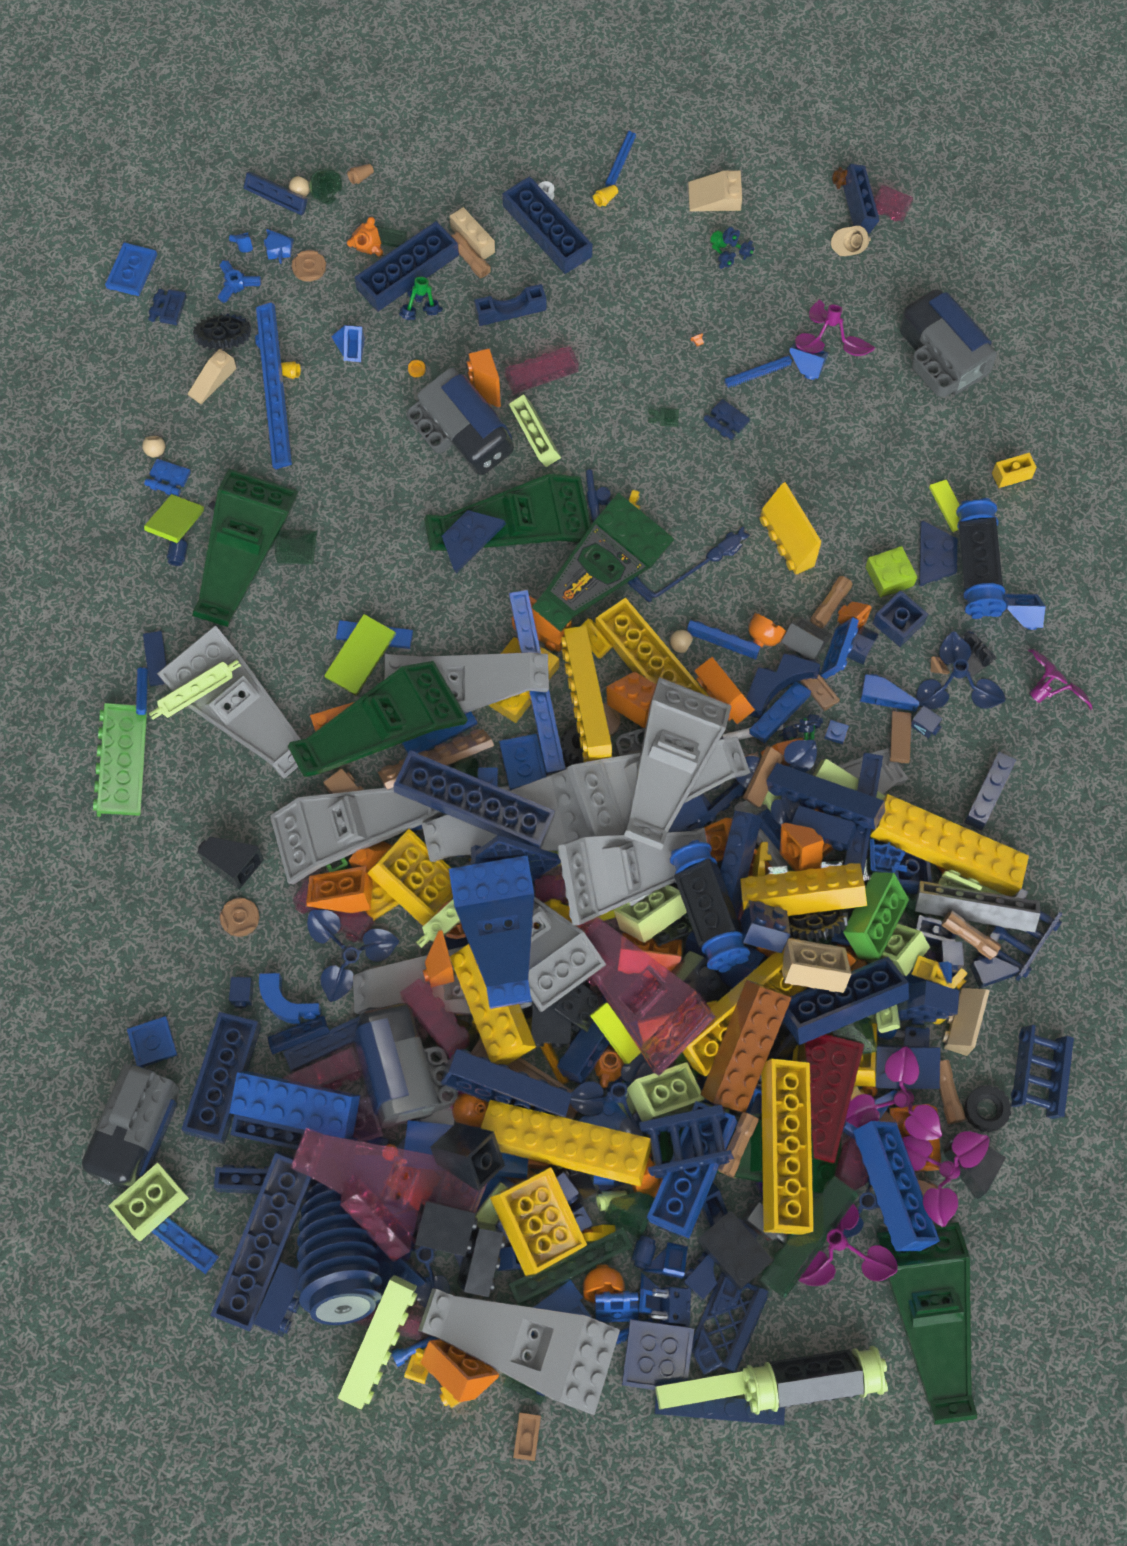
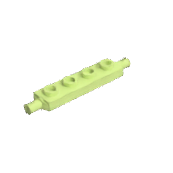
(194, 689)
(444, 921)

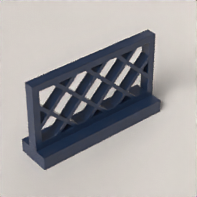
(489, 853)
(745, 1330)

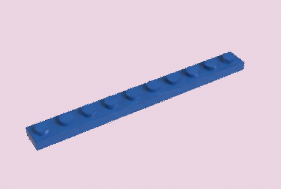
(273, 386)
(540, 701)

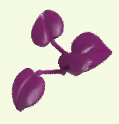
(811, 344)
(1044, 688)
(900, 1068)
(970, 1150)
(877, 1266)

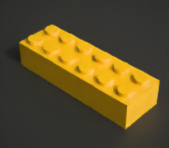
(808, 889)
(501, 1028)

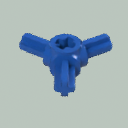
(235, 281)

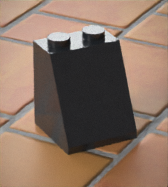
(230, 859)
(548, 1026)
(469, 1154)
(981, 1176)
(444, 1227)

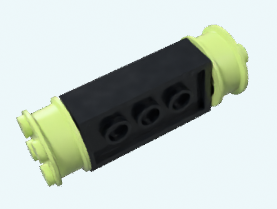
(815, 1379)

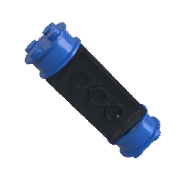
(981, 558)
(709, 906)

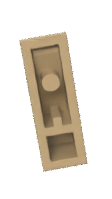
(214, 373)

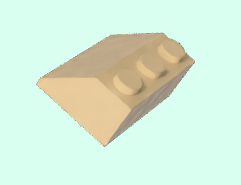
(815, 965)
(966, 1024)

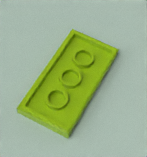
(360, 655)

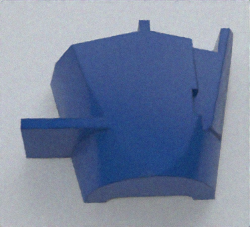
(278, 245)
(886, 858)

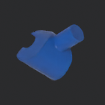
(243, 242)

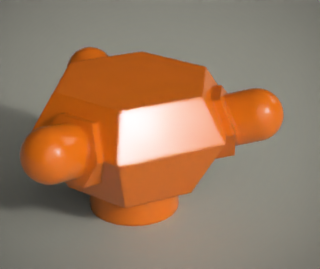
(366, 238)
(608, 1067)

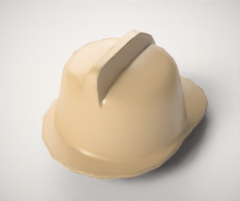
(850, 241)

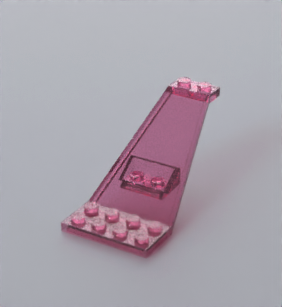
(647, 998)
(382, 1169)

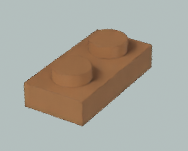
(527, 1436)

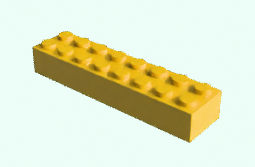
(642, 647)
(585, 695)
(951, 846)
(705, 1046)
(568, 1143)
(787, 1147)

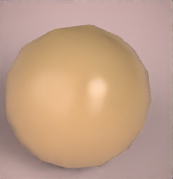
(299, 185)
(153, 446)
(681, 640)

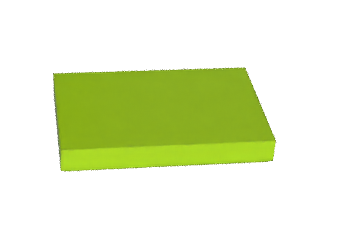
(174, 518)

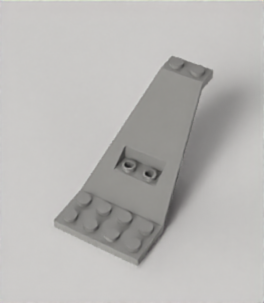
(483, 677)
(675, 748)
(315, 834)
(454, 837)
(558, 956)
(383, 986)

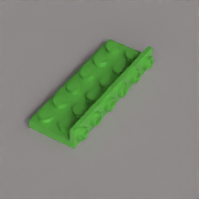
(120, 760)

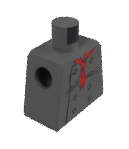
(754, 1219)

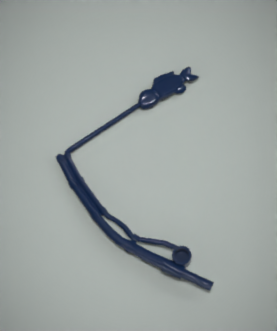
(727, 547)

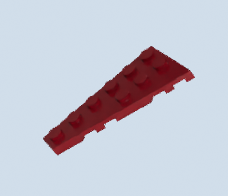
(832, 1080)

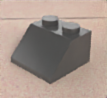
(806, 638)

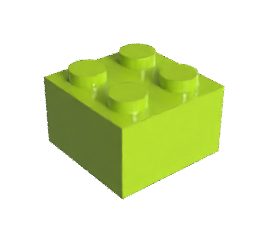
(891, 571)

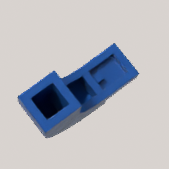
(271, 992)

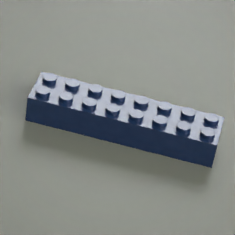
(473, 800)
(262, 1243)

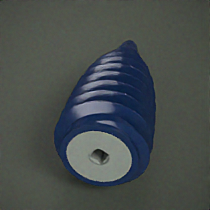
(335, 1261)

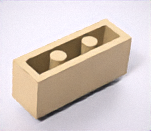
(470, 229)

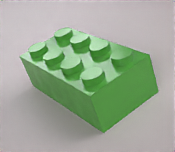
(874, 924)

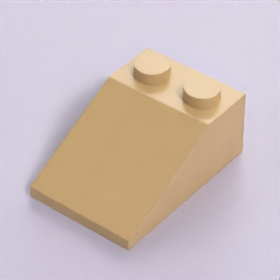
(716, 192)

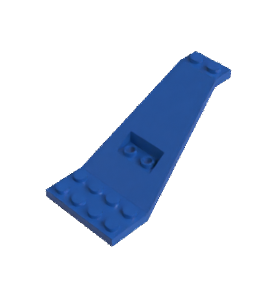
(492, 896)

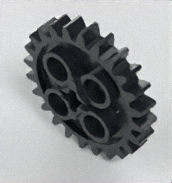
(222, 332)
(817, 924)

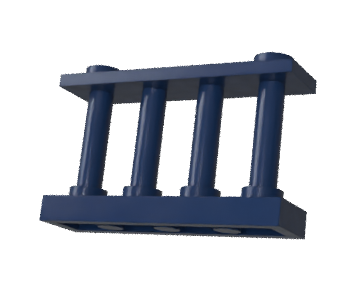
(1001, 933)
(1059, 1076)
(673, 1124)

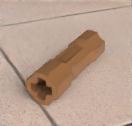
(477, 264)
(831, 602)
(959, 926)
(952, 1107)
(739, 1141)

